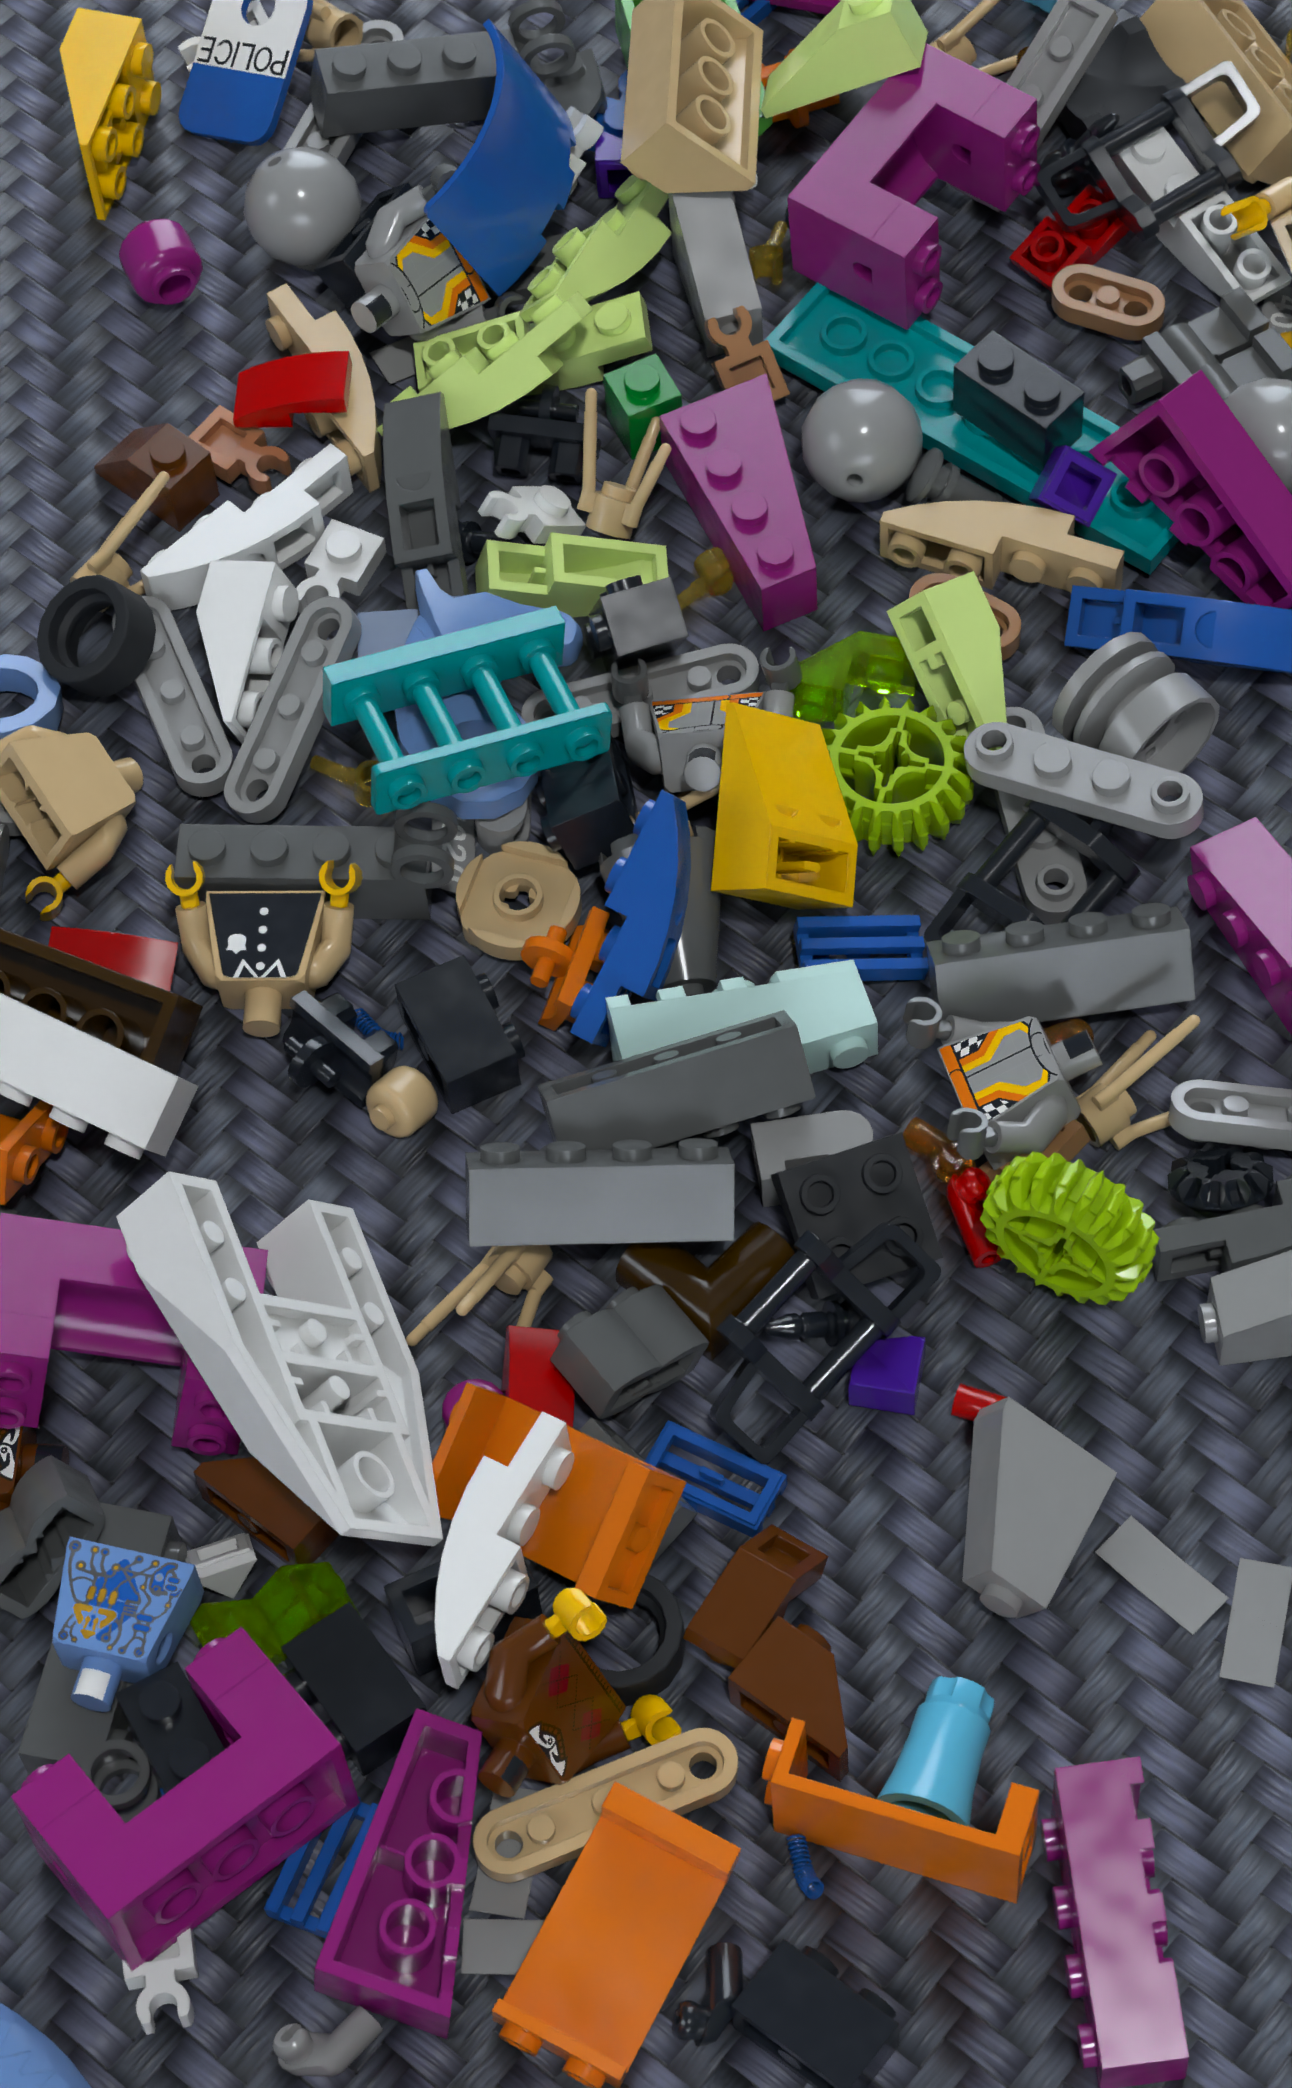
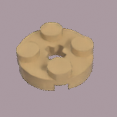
(518, 867)

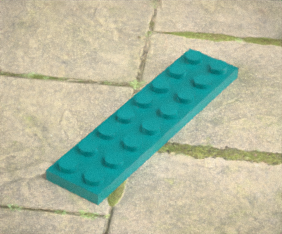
(839, 341)

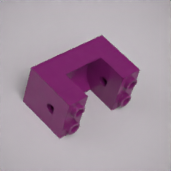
(857, 208)
(81, 1294)
(212, 1831)

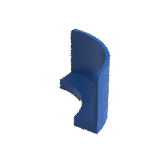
(510, 176)

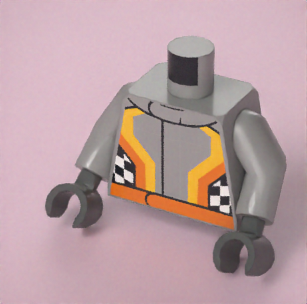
(416, 276)
(686, 735)
(1005, 1079)

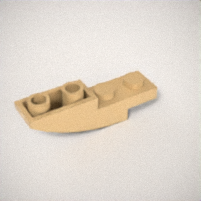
(350, 432)
(998, 537)

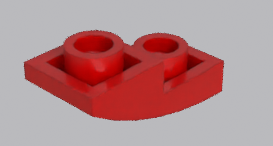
(1052, 249)
(289, 385)
(132, 955)
(532, 1376)

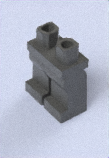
(1226, 344)

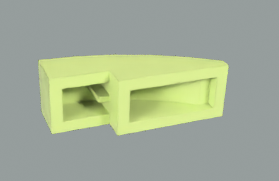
(565, 571)

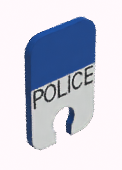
(243, 71)

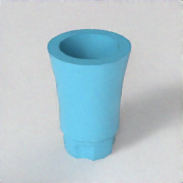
(943, 1751)

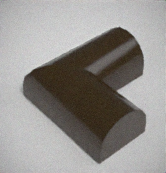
(713, 1291)

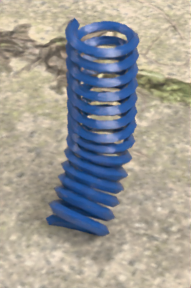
(395, 1036)
(799, 1861)

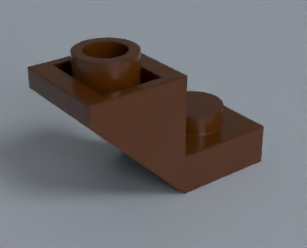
(753, 1593)

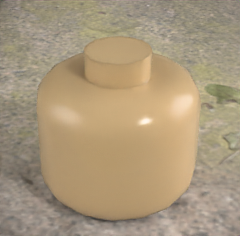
(401, 1101)

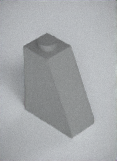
(713, 263)
(1250, 1311)
(1026, 1508)

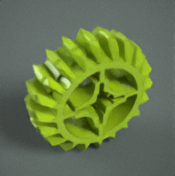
(918, 794)
(1069, 1228)

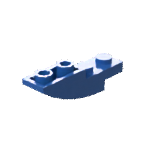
(1184, 627)
(653, 894)

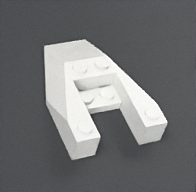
(305, 1375)

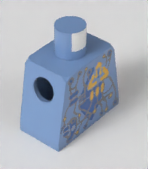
(120, 1616)

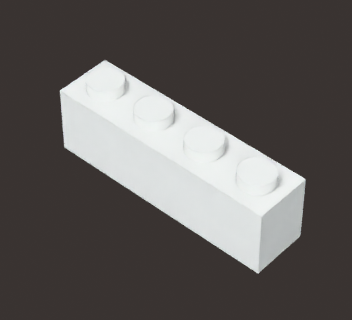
(89, 1081)

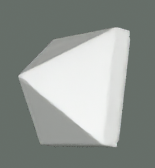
(224, 1563)

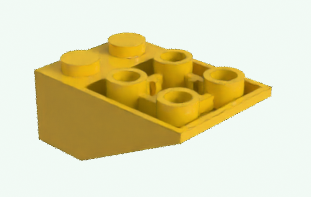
(109, 95)
(781, 815)

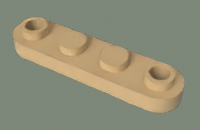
(560, 1818)

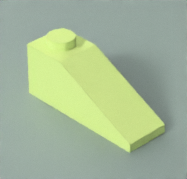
(846, 51)
(955, 651)

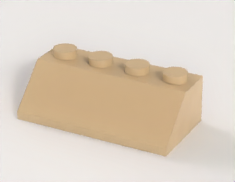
(1202, 34)
(692, 96)

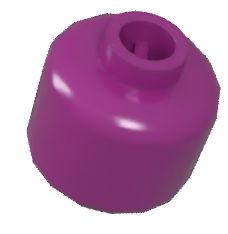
(161, 261)

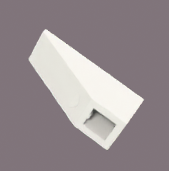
(244, 631)

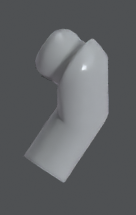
(325, 2053)

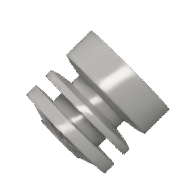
(1136, 705)

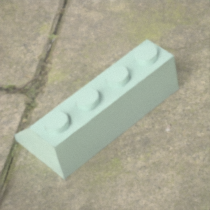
(821, 999)

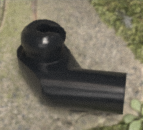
(709, 2019)

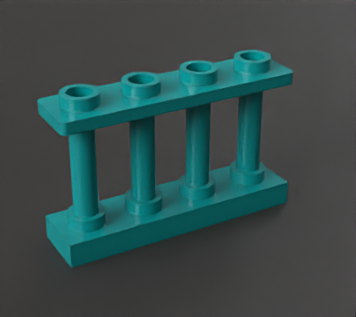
(452, 664)

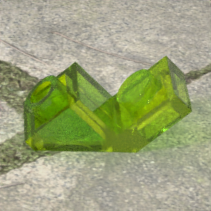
(858, 660)
(280, 1611)

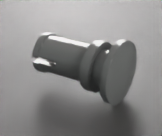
(943, 482)

